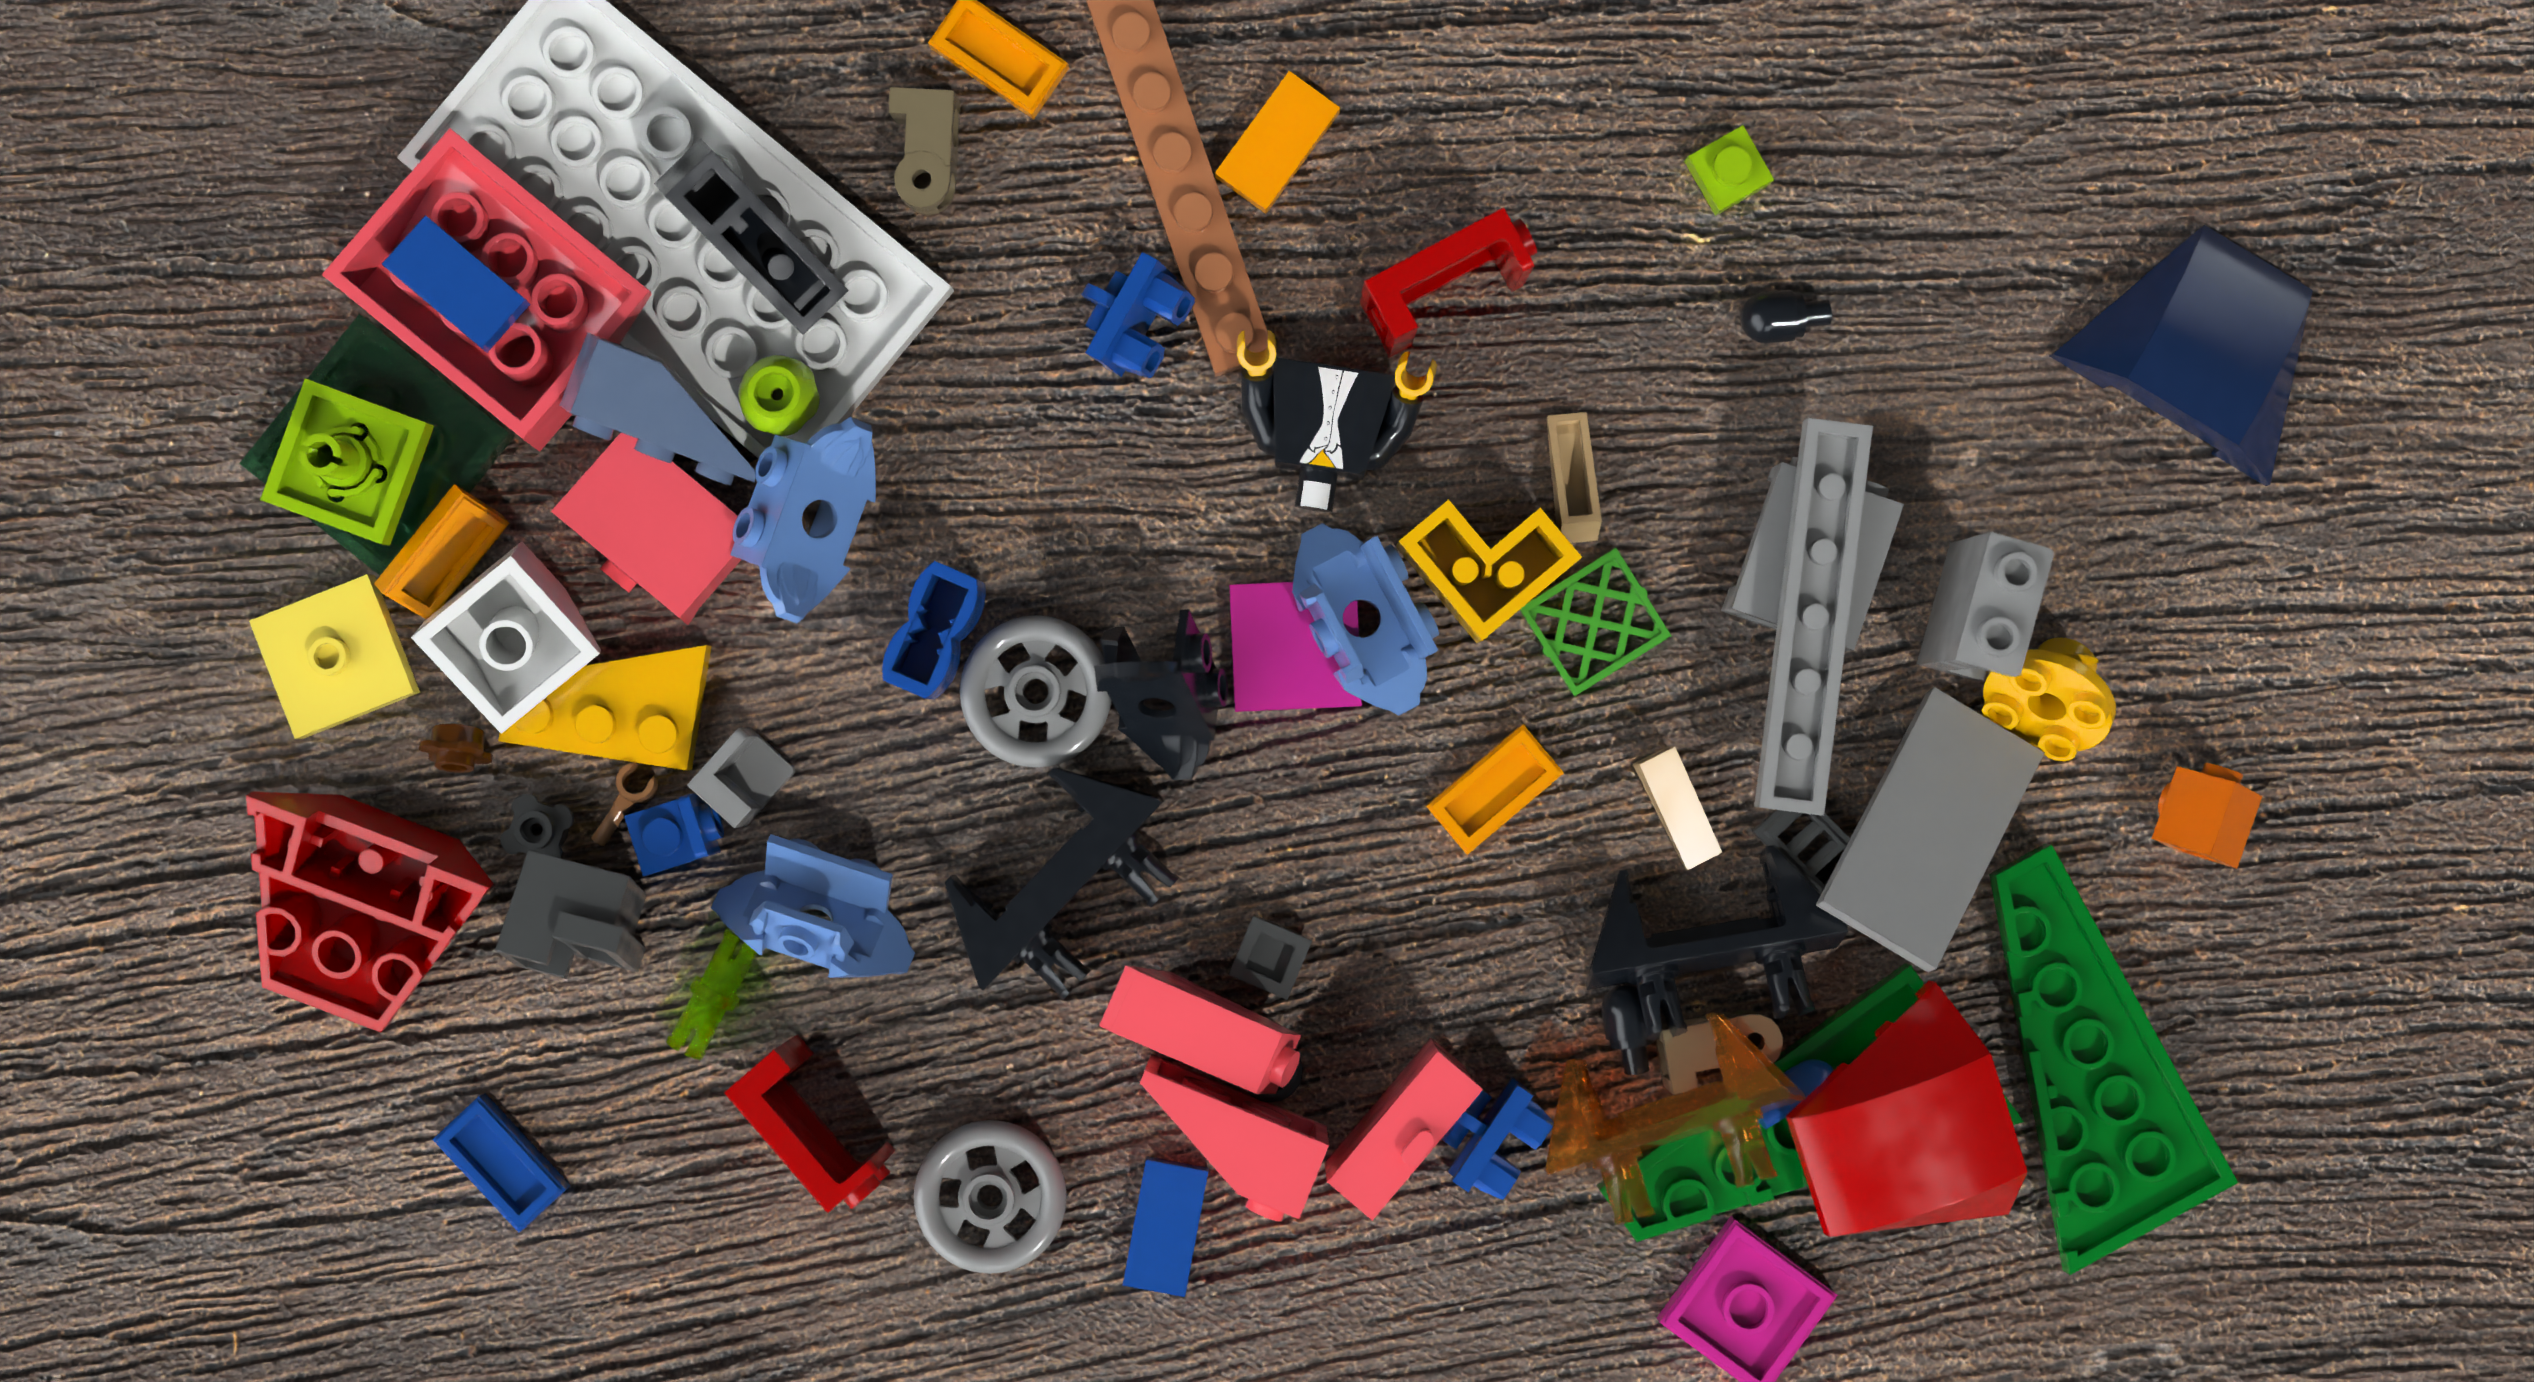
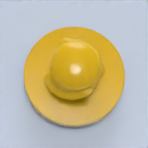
(2054, 701)

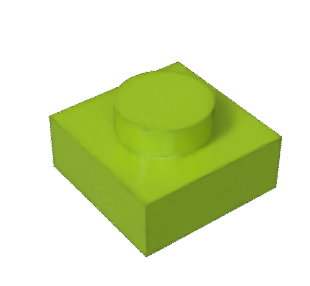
(1729, 170)

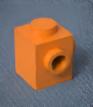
(2207, 814)

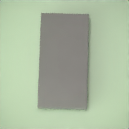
(1930, 830)

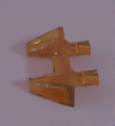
(1587, 1139)

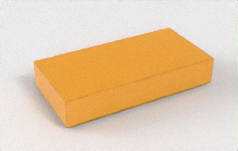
(999, 56)
(1277, 142)
(441, 552)
(1494, 789)

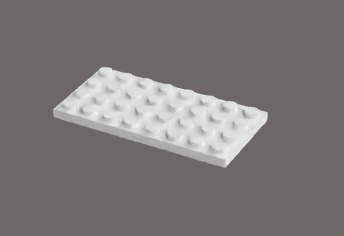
(587, 125)

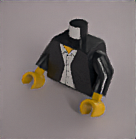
(1327, 417)

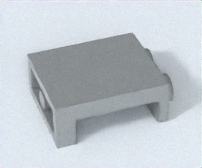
(1761, 577)
(1985, 606)

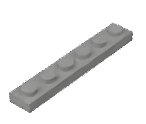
(1813, 616)

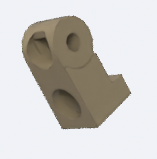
(929, 167)
(1695, 1050)

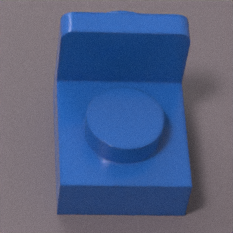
(674, 833)

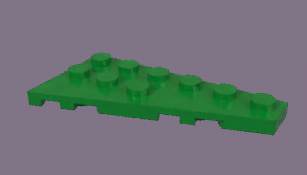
(2106, 1101)
(1694, 1174)

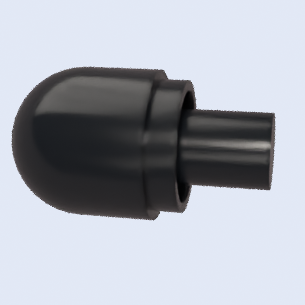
(1782, 316)
(1626, 1027)

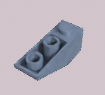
(640, 398)

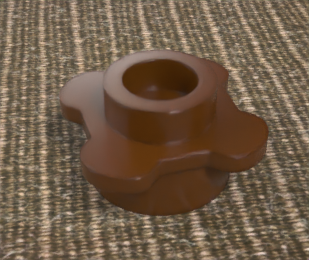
(456, 748)

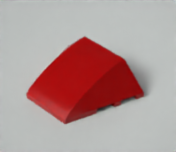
(354, 902)
(1910, 1128)

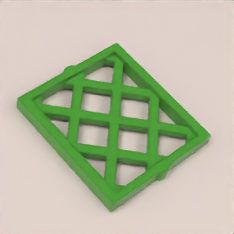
(1636, 595)

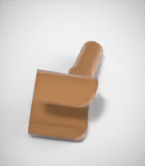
(623, 803)

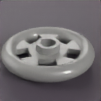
(985, 671)
(943, 1222)

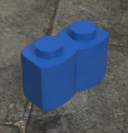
(928, 646)

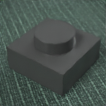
(1270, 957)

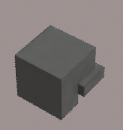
(568, 912)

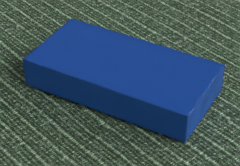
(456, 284)
(501, 1162)
(1165, 1226)

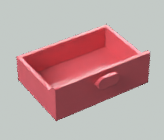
(652, 526)
(1401, 1129)

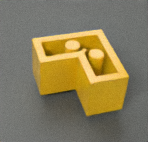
(1482, 583)

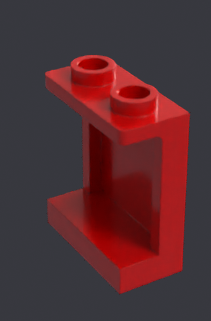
(1488, 240)
(801, 1135)

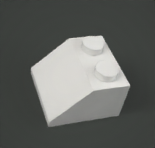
(509, 637)

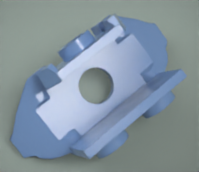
(790, 475)
(1340, 569)
(798, 876)

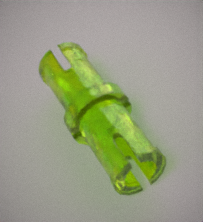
(712, 996)

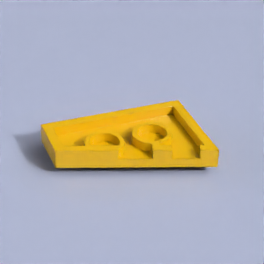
(624, 710)

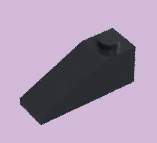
(751, 236)

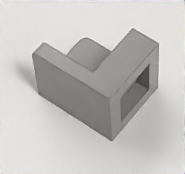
(742, 777)

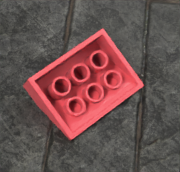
(527, 246)

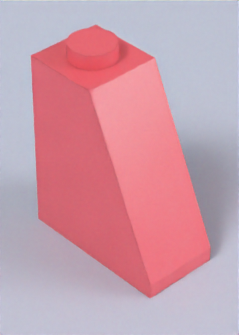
(1202, 1029)

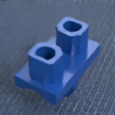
(1126, 313)
(1478, 1161)

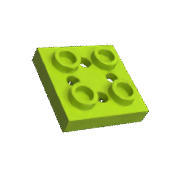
(323, 454)

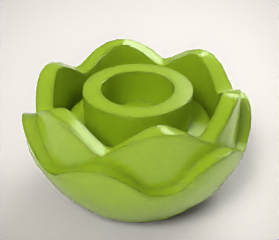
(799, 397)

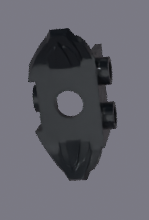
(1191, 682)

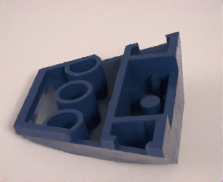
(2205, 345)

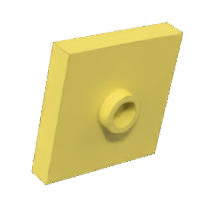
(334, 656)

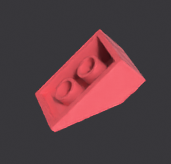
(1250, 1142)

